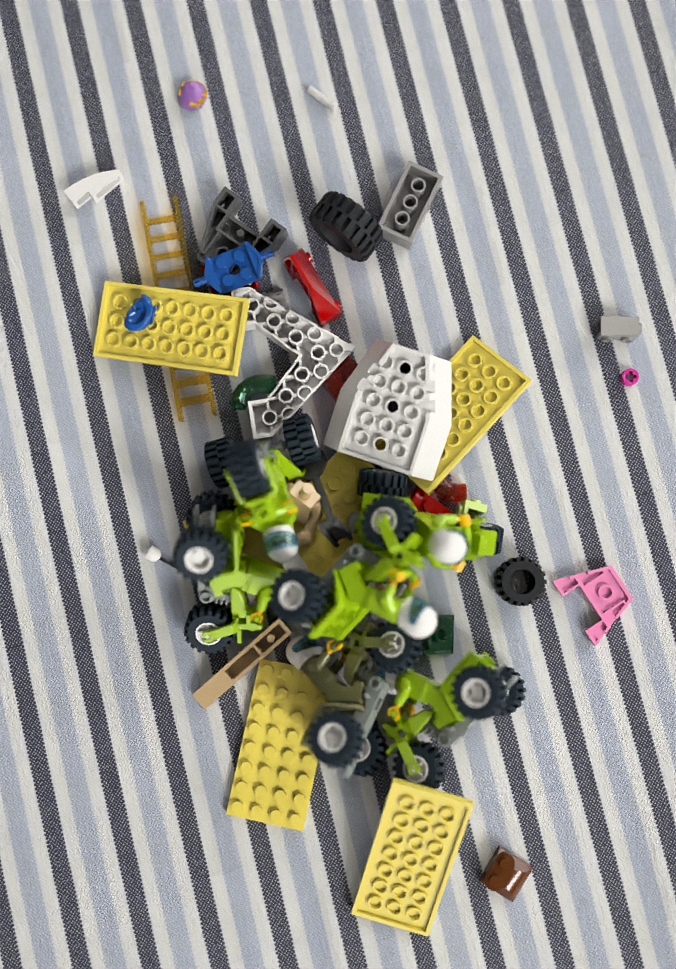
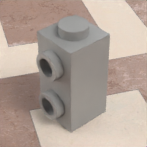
(618, 328)

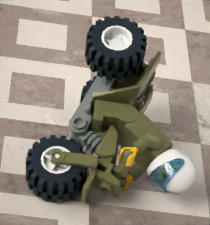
(343, 730)

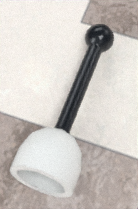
(154, 555)

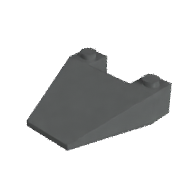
(227, 232)

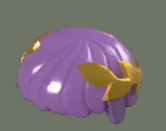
(192, 95)

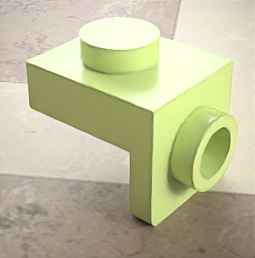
(471, 507)

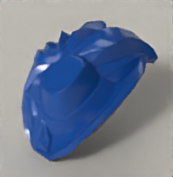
(140, 314)

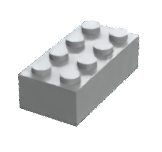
(410, 204)

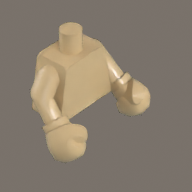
(309, 509)

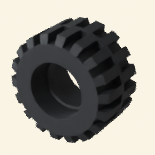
(536, 581)

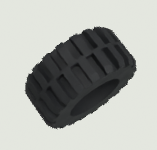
(346, 226)

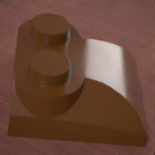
(505, 873)

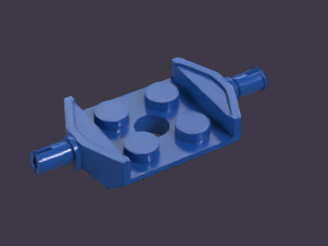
(218, 268)

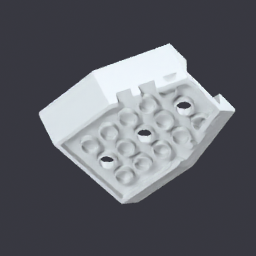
(412, 433)

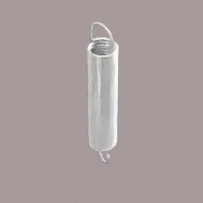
(322, 98)

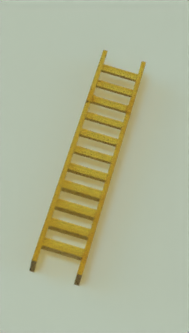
(176, 384)

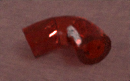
(451, 491)

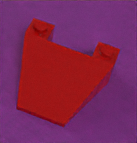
(322, 304)

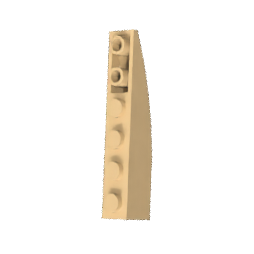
(242, 663)

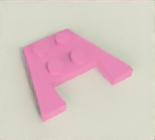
(605, 594)

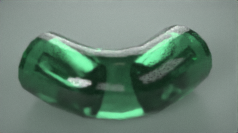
(250, 387)

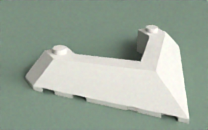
(316, 353)

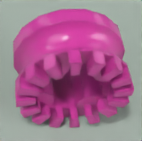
(633, 372)

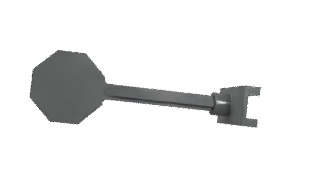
(332, 528)

